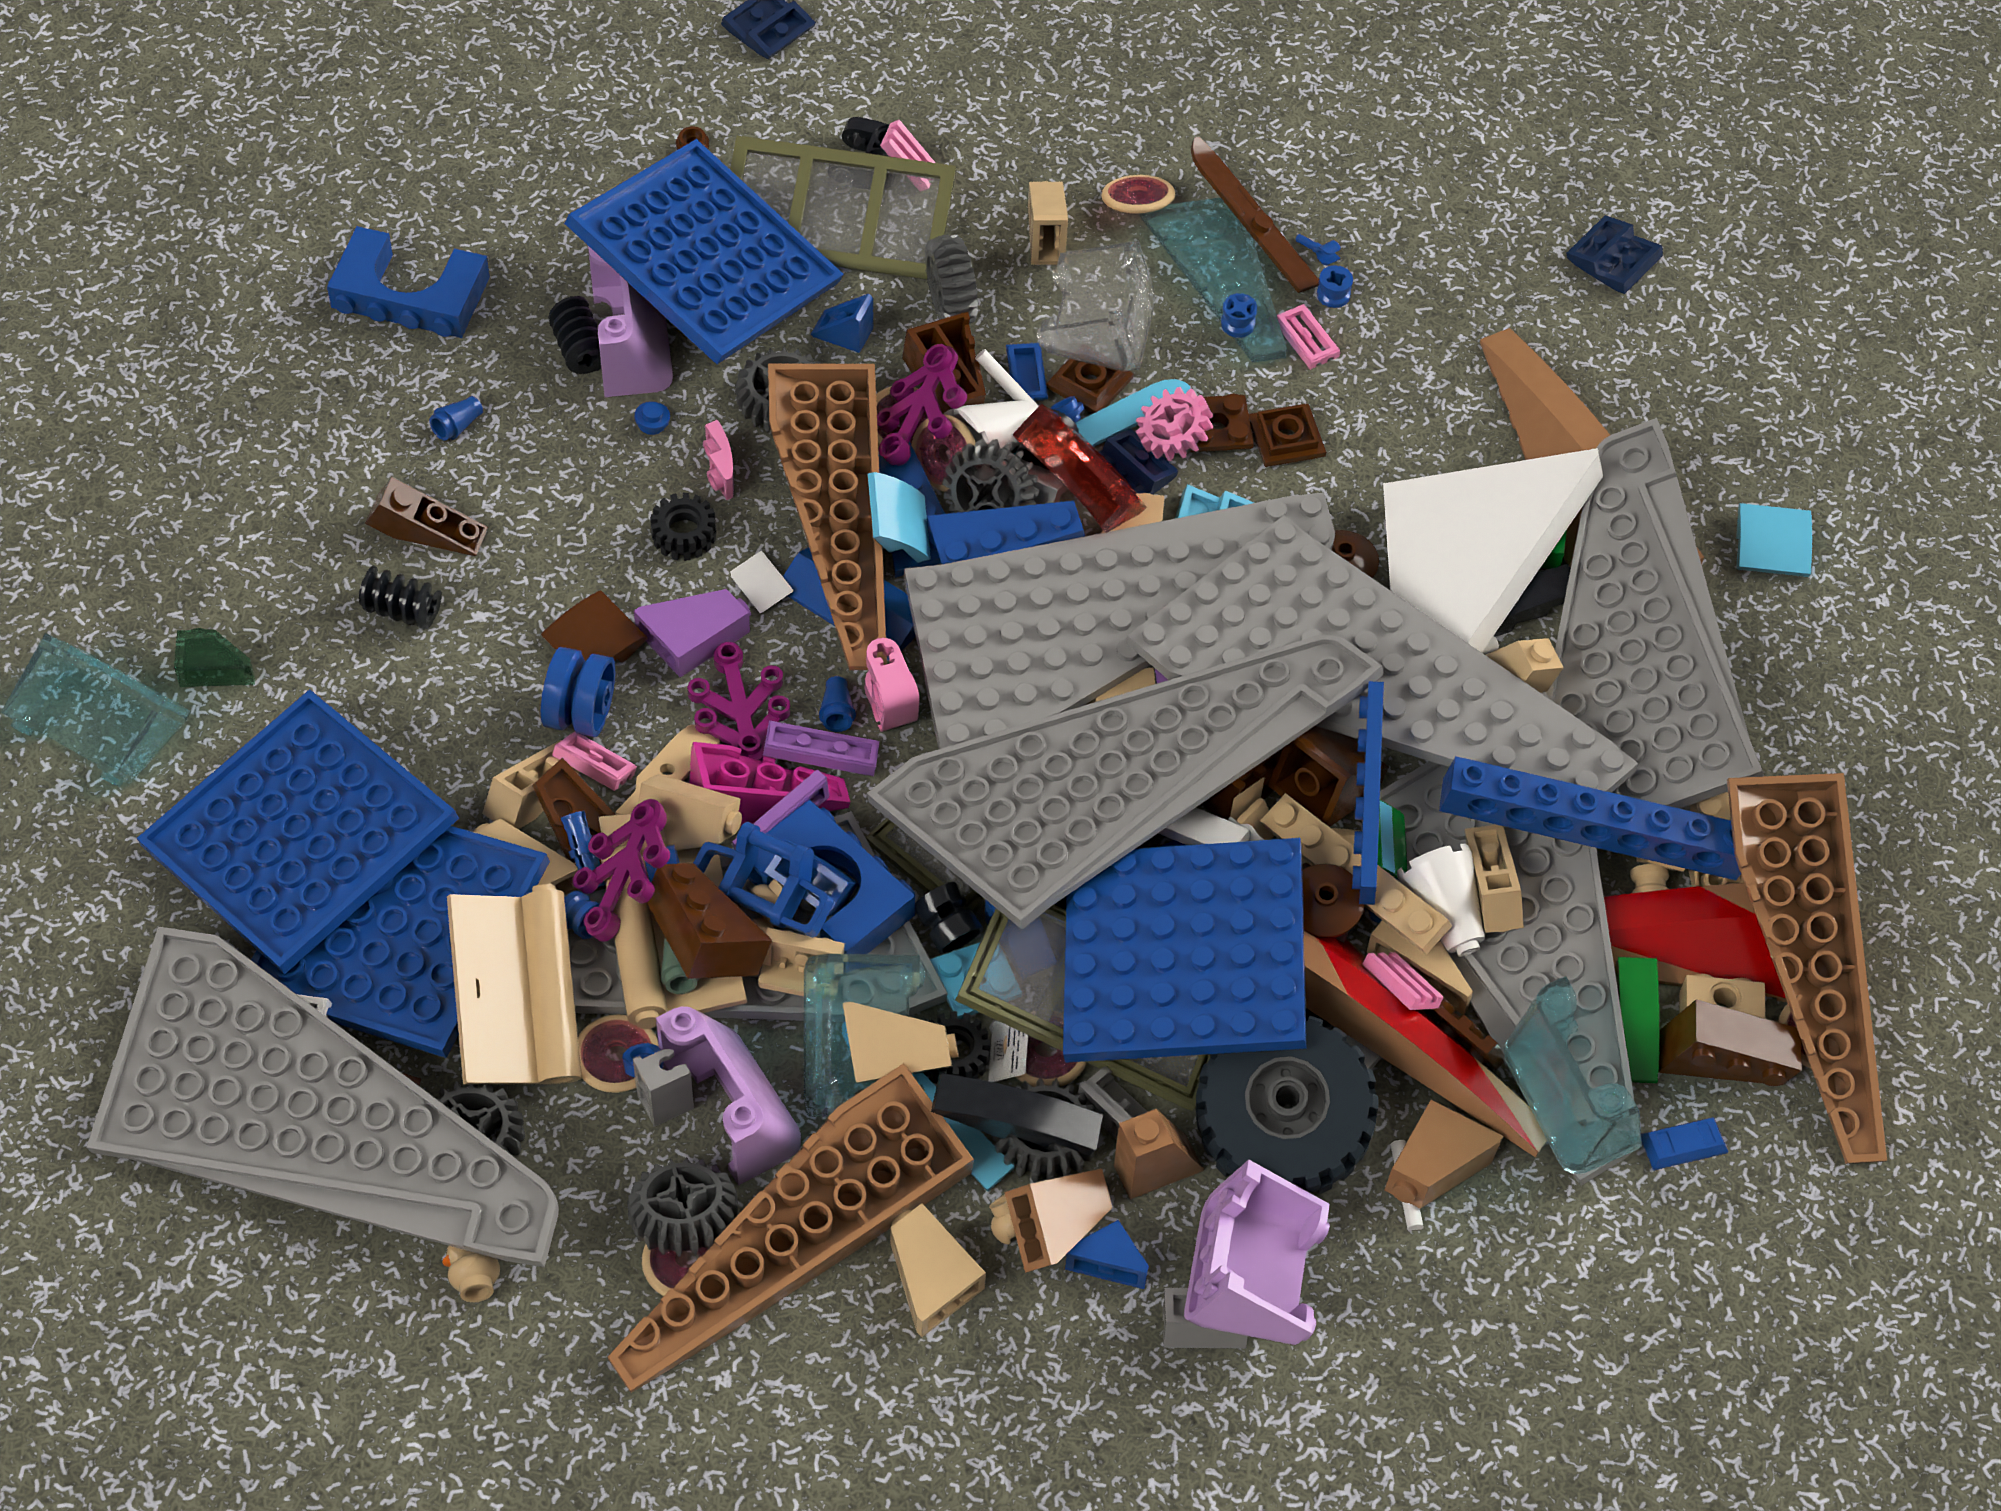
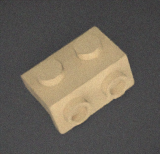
(787, 959)

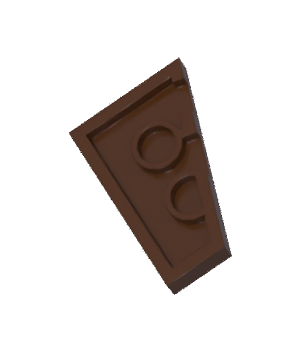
(564, 793)
(1461, 1027)

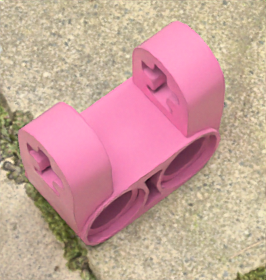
(890, 686)

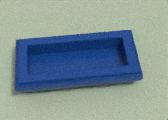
(1027, 369)
(1683, 1143)

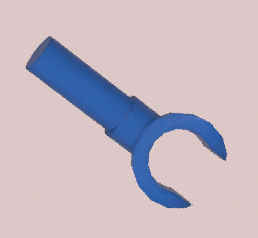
(1324, 253)

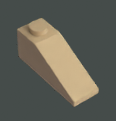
(512, 792)
(1495, 879)
(1434, 967)

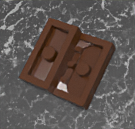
(596, 628)

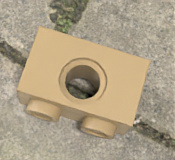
(1735, 993)

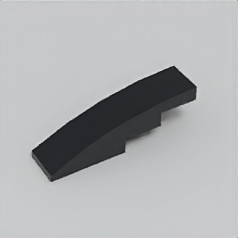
(1542, 593)
(1018, 1112)

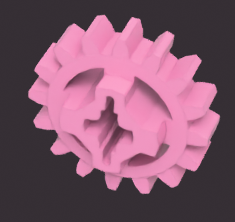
(1174, 423)

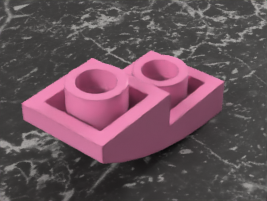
(720, 458)

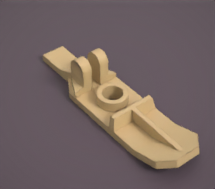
(672, 758)

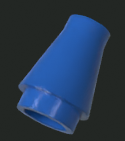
(455, 418)
(837, 706)

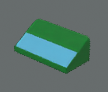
(1391, 840)

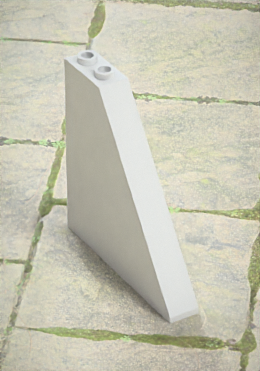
(1478, 536)

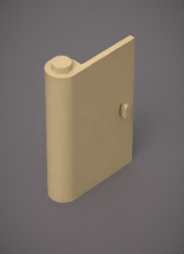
(640, 958)
(514, 988)

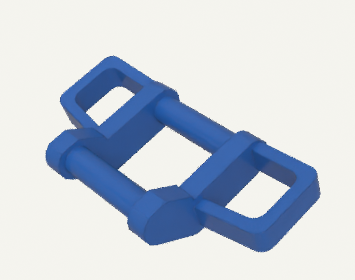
(744, 858)

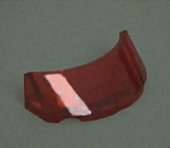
(1080, 468)

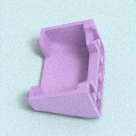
(633, 344)
(757, 1118)
(1254, 1257)

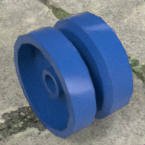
(577, 691)

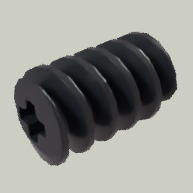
(576, 334)
(399, 600)

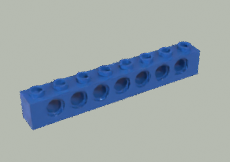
(1589, 817)

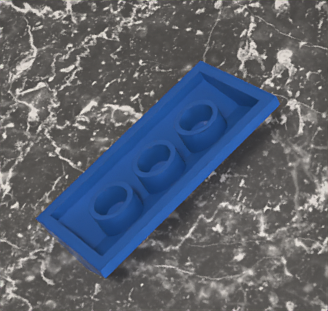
(809, 593)

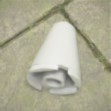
(994, 420)
(1449, 886)

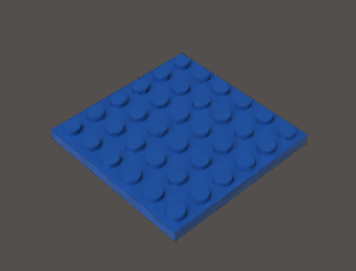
(704, 250)
(297, 830)
(1187, 953)
(393, 956)

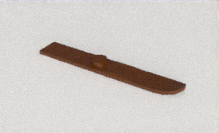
(1252, 217)

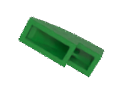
(1640, 1015)

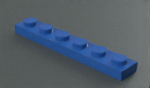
(1368, 806)

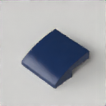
(767, 24)
(1614, 254)
(1137, 465)

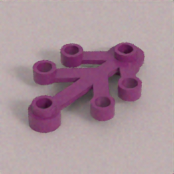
(938, 366)
(739, 708)
(645, 824)

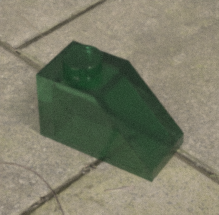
(210, 660)

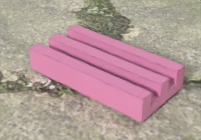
(901, 144)
(1296, 342)
(594, 760)
(1403, 981)

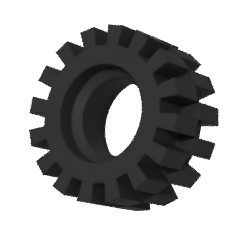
(680, 510)
(976, 1040)

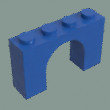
(439, 308)
(881, 901)

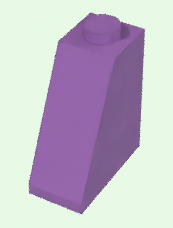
(692, 627)

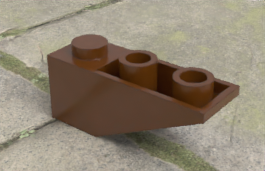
(420, 519)

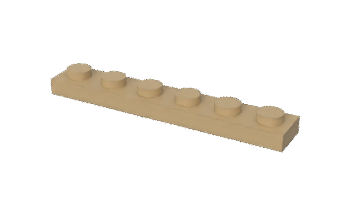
(1393, 900)

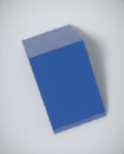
(847, 323)
(1109, 1256)

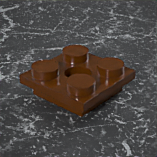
(1094, 393)
(1232, 413)
(1282, 448)

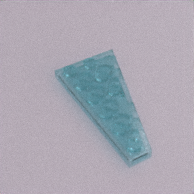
(1219, 262)

